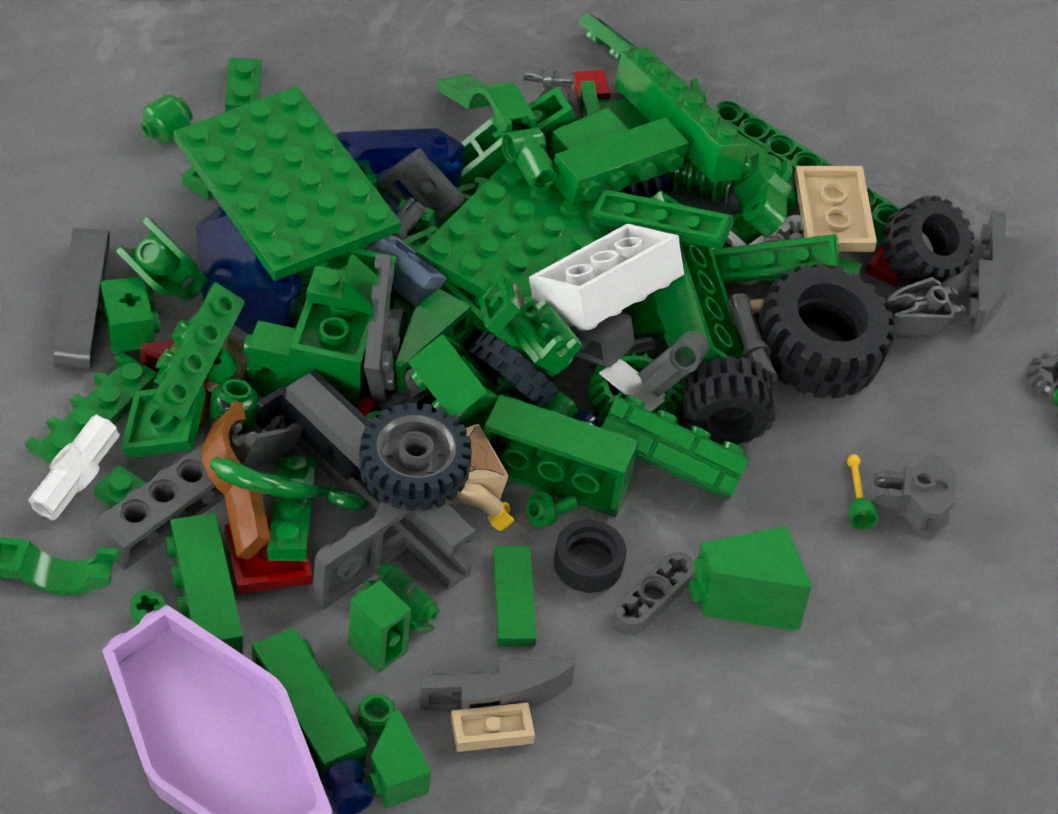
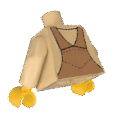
(485, 481)

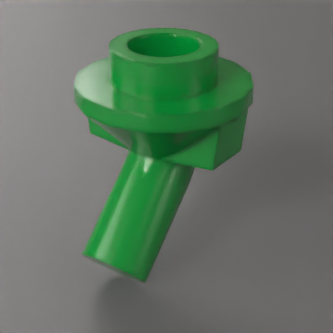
(542, 510)

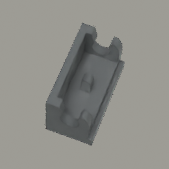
(265, 445)

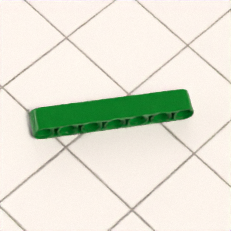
(788, 149)

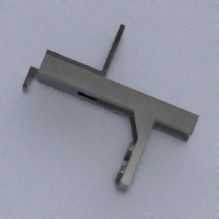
(334, 437)

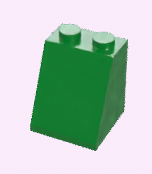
(752, 579)

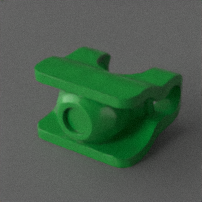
(164, 264)

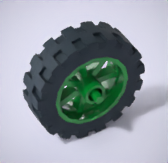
(512, 371)

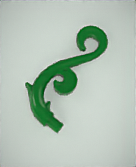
(279, 486)

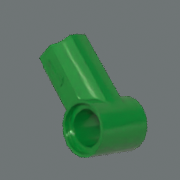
(529, 152)

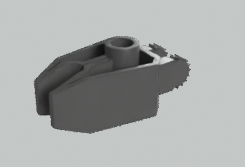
(924, 308)

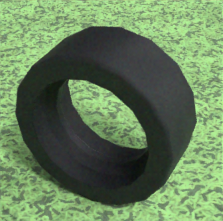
(592, 533)

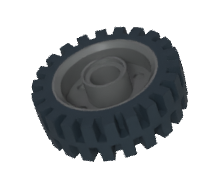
(415, 456)

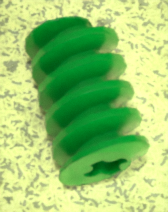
(695, 178)

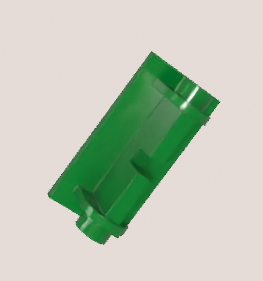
(421, 604)

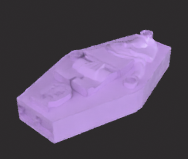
(210, 722)

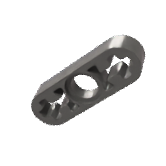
(652, 608)

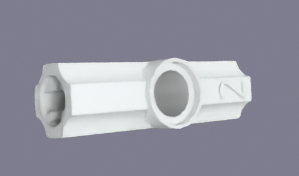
(74, 467)

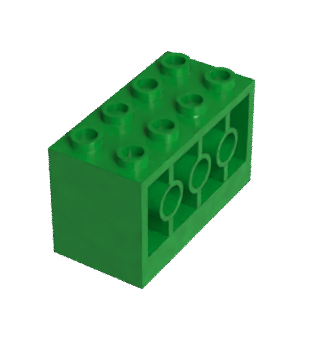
(335, 337)

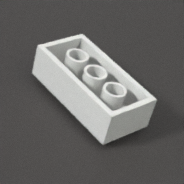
(609, 275)

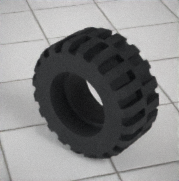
(844, 305)

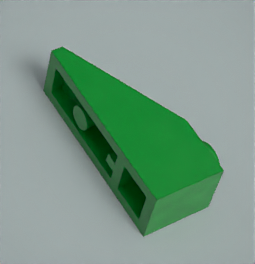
(431, 318)

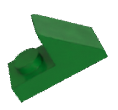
(343, 289)

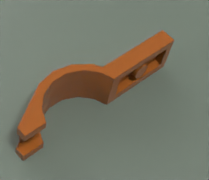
(243, 506)

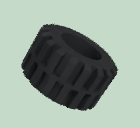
(943, 228)
(729, 400)

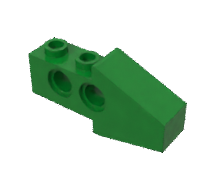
(483, 147)

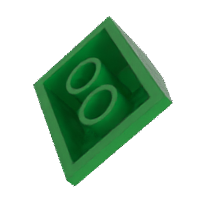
(453, 379)

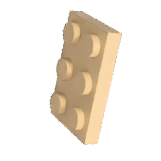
(836, 203)

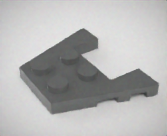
(384, 334)

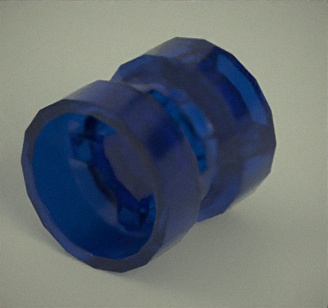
(347, 785)

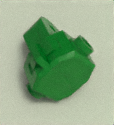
(766, 192)

